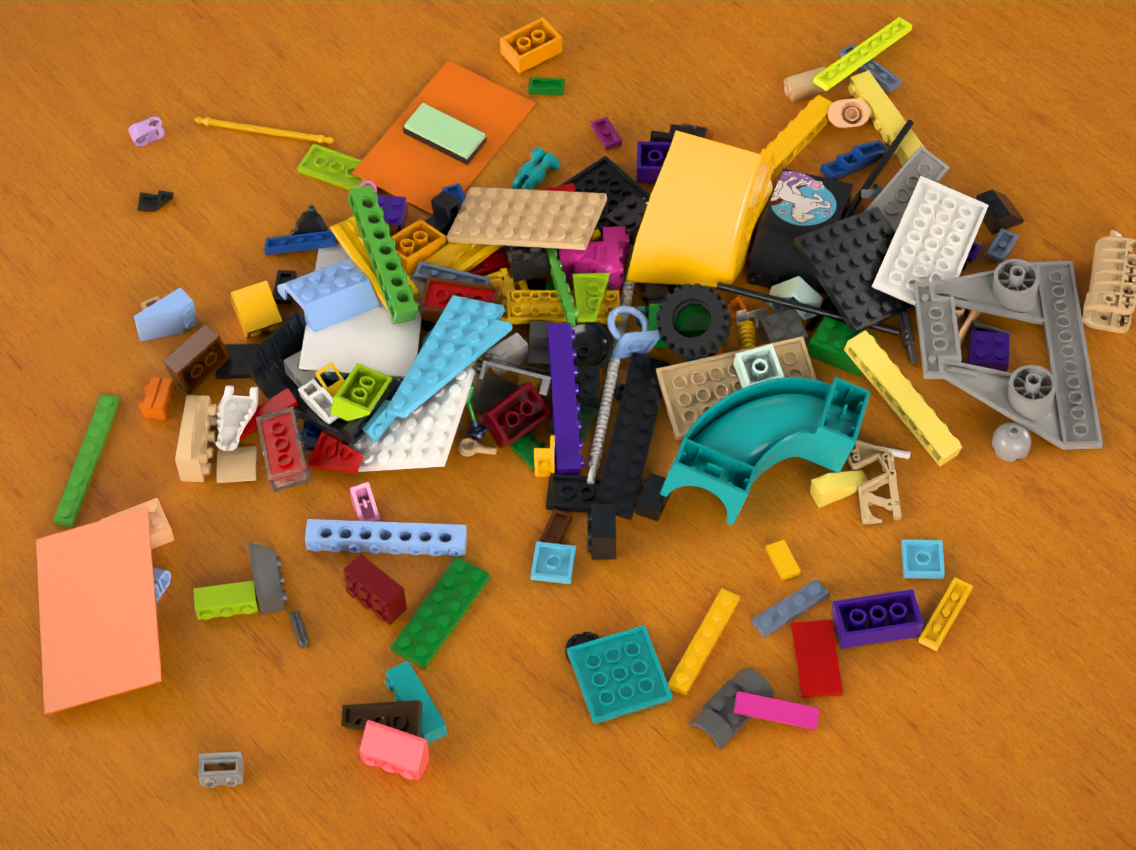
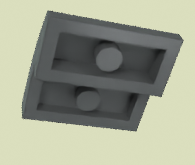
(491, 392)

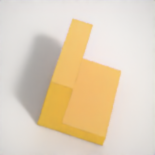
(545, 459)

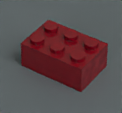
(515, 414)
(374, 589)

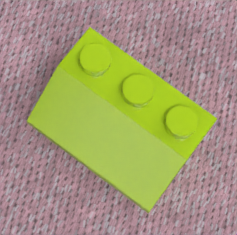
(359, 393)

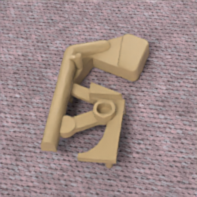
(862, 455)

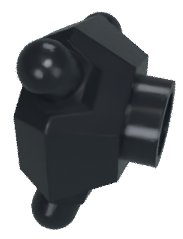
(309, 222)

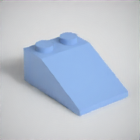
(167, 317)

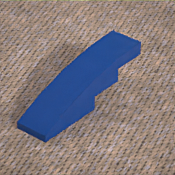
(857, 159)

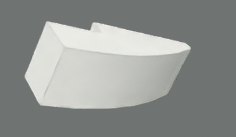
(318, 400)

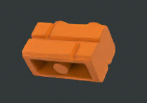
(157, 398)

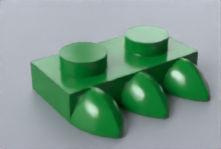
(525, 447)

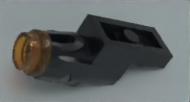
(703, 132)

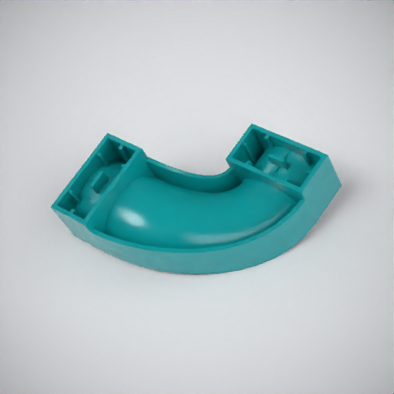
(763, 426)

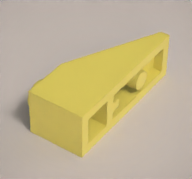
(836, 486)

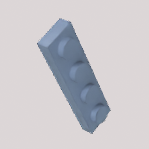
(883, 77)
(426, 269)
(790, 608)

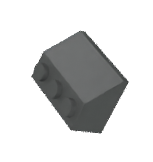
(267, 578)

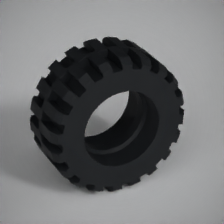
(685, 298)

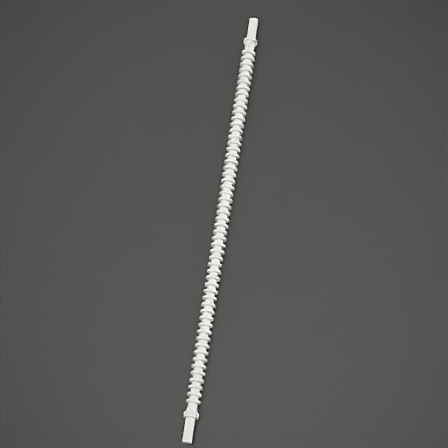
(610, 379)

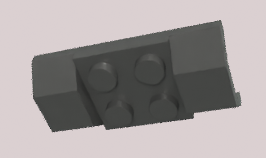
(717, 714)

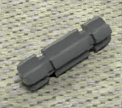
(299, 629)

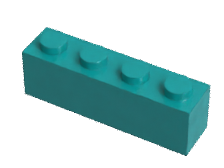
(407, 688)

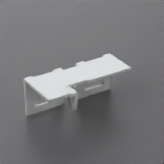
(743, 314)

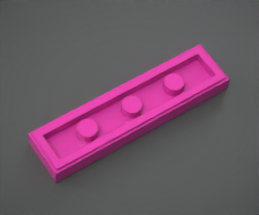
(776, 710)

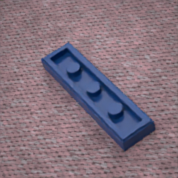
(300, 242)

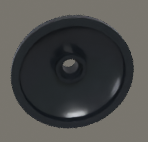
(595, 340)

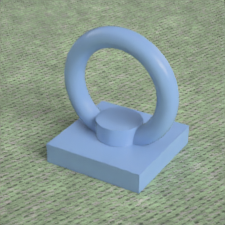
(631, 342)

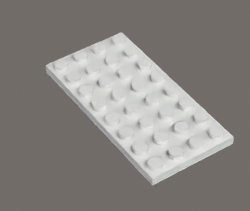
(930, 239)

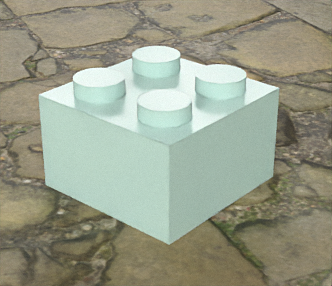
(757, 365)

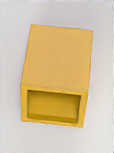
(256, 309)

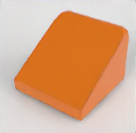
(737, 305)

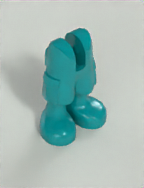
(532, 176)

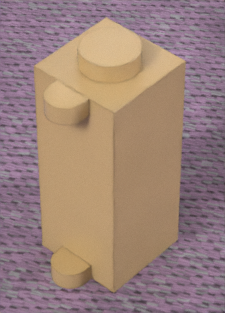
(802, 85)

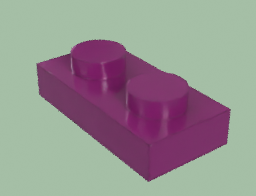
(606, 133)

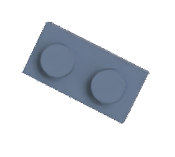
(1002, 246)

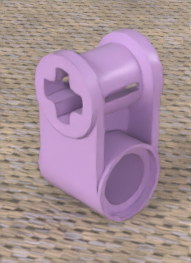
(145, 132)

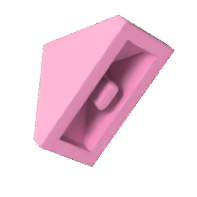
(364, 502)

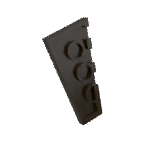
(398, 715)

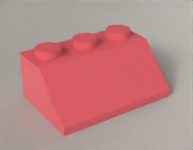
(394, 750)

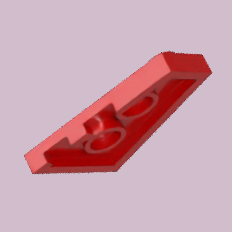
(334, 456)

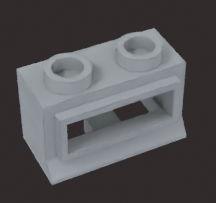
(224, 777)

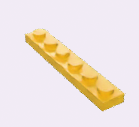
(703, 641)

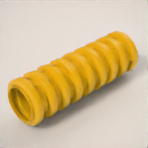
(746, 335)

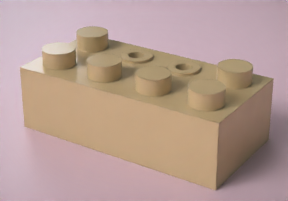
(195, 438)

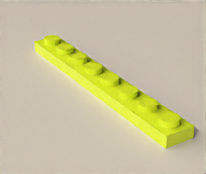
(862, 54)

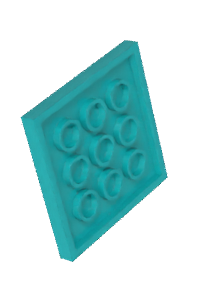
(619, 674)

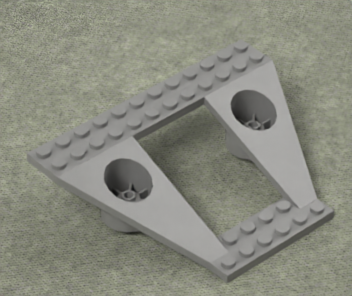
(1052, 404)

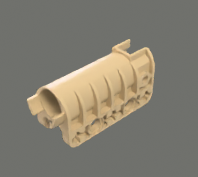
(1108, 281)

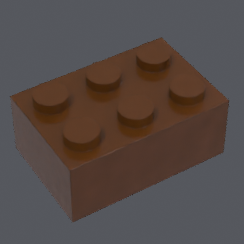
(196, 359)

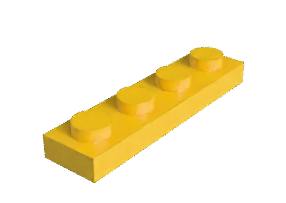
(945, 614)

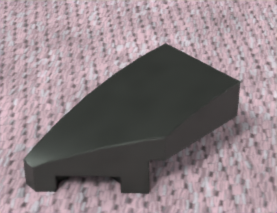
(152, 202)

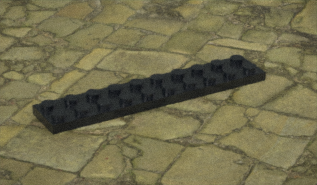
(631, 436)

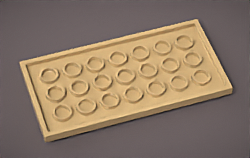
(527, 218)
(699, 384)

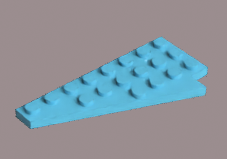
(457, 340)

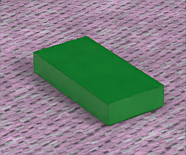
(546, 86)

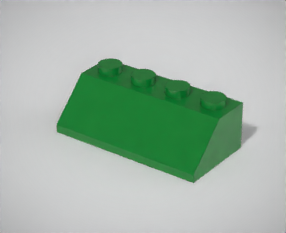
(690, 323)

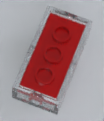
(284, 449)

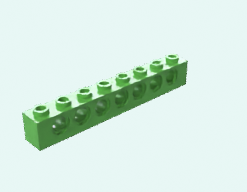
(398, 310)

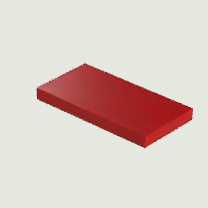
(816, 659)

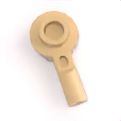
(469, 447)

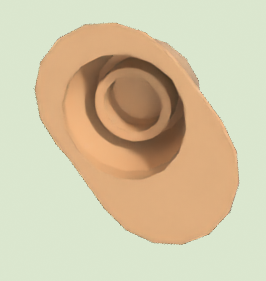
(848, 113)

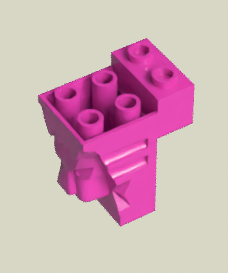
(599, 257)

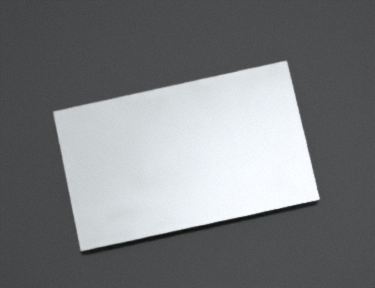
(364, 339)

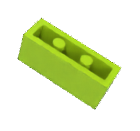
(225, 600)

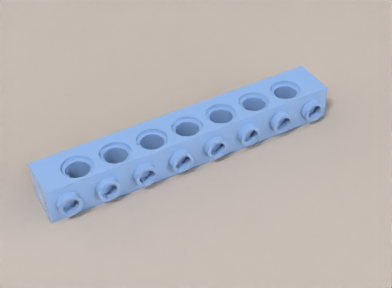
(394, 531)

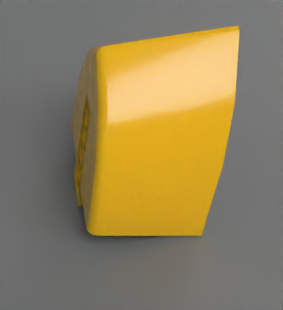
(702, 214)

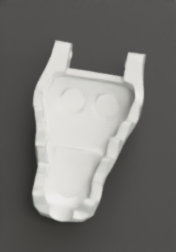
(233, 416)

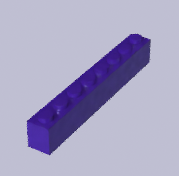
(564, 399)

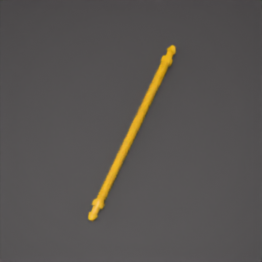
(207, 121)

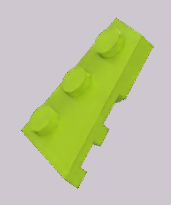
(589, 294)

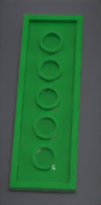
(440, 612)

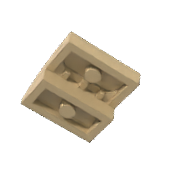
(237, 465)

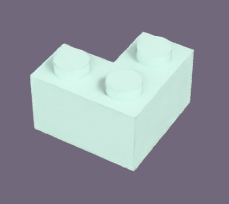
(798, 291)

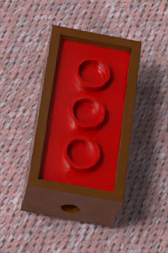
(440, 291)

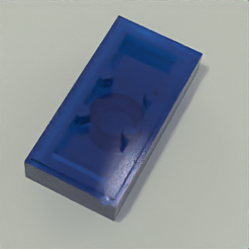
(311, 435)

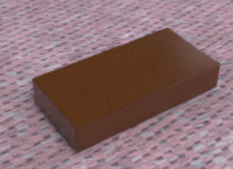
(556, 527)

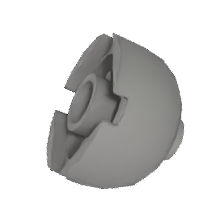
(1011, 441)

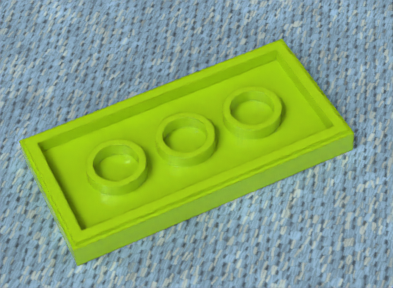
(330, 167)

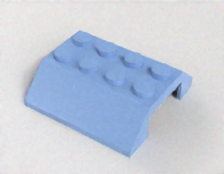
(331, 294)

